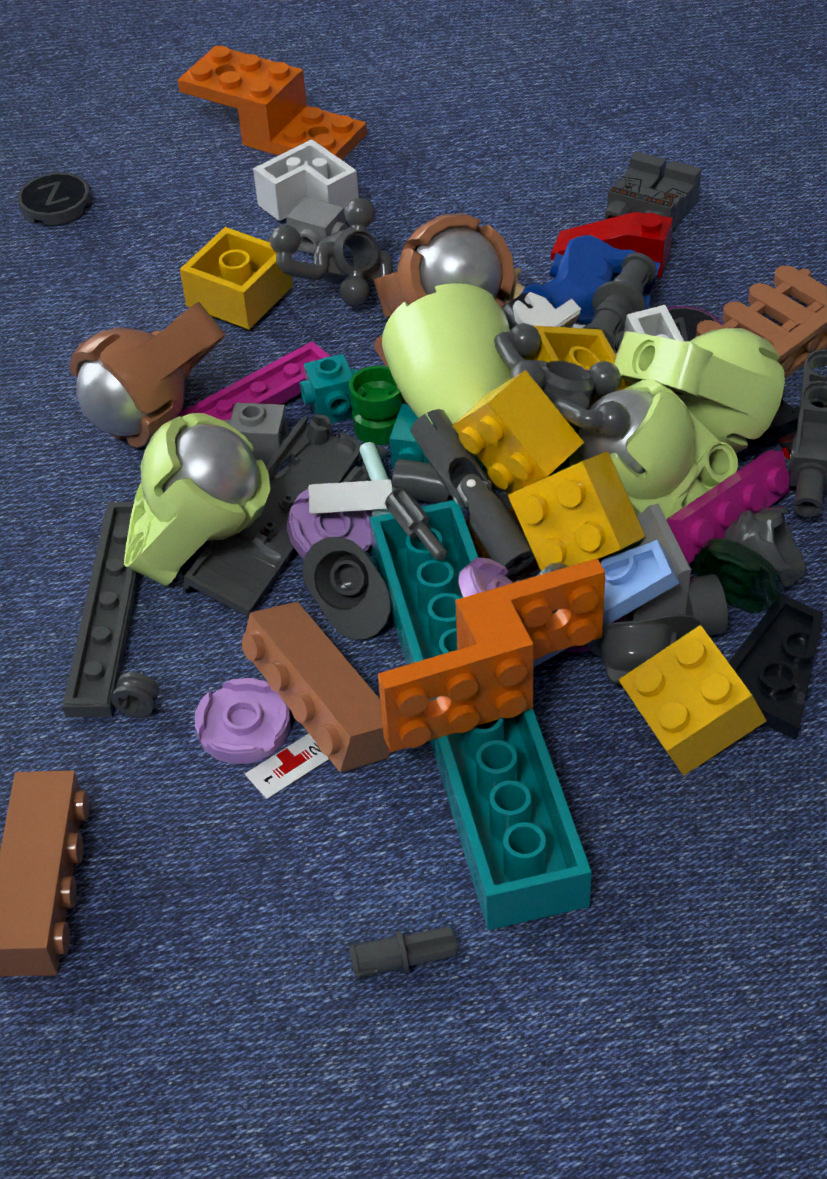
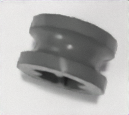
(135, 694)

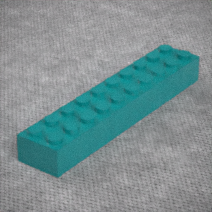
(498, 773)

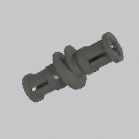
(622, 296)

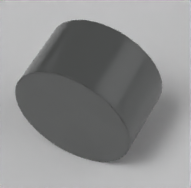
(708, 604)

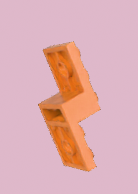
(269, 103)
(494, 655)

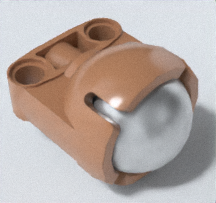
(448, 252)
(137, 378)

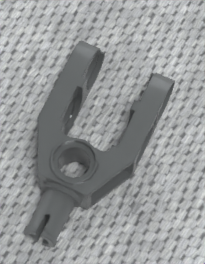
(809, 442)

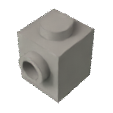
(315, 221)
(262, 425)

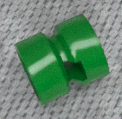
(374, 404)

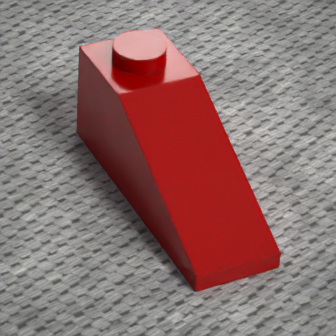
(633, 231)

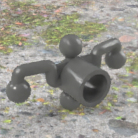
(329, 256)
(566, 383)

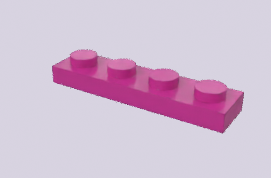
(268, 385)
(712, 513)

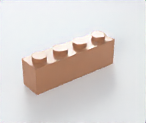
(317, 685)
(37, 870)

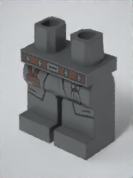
(655, 188)

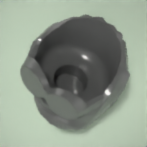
(771, 538)

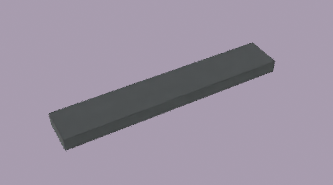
(104, 621)

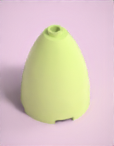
(446, 349)

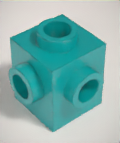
(325, 383)

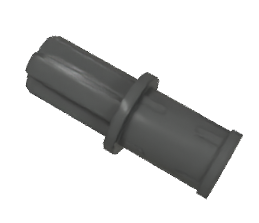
(402, 951)

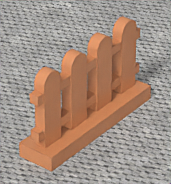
(802, 327)

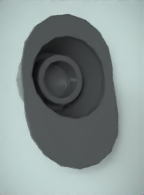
(347, 587)
(634, 642)

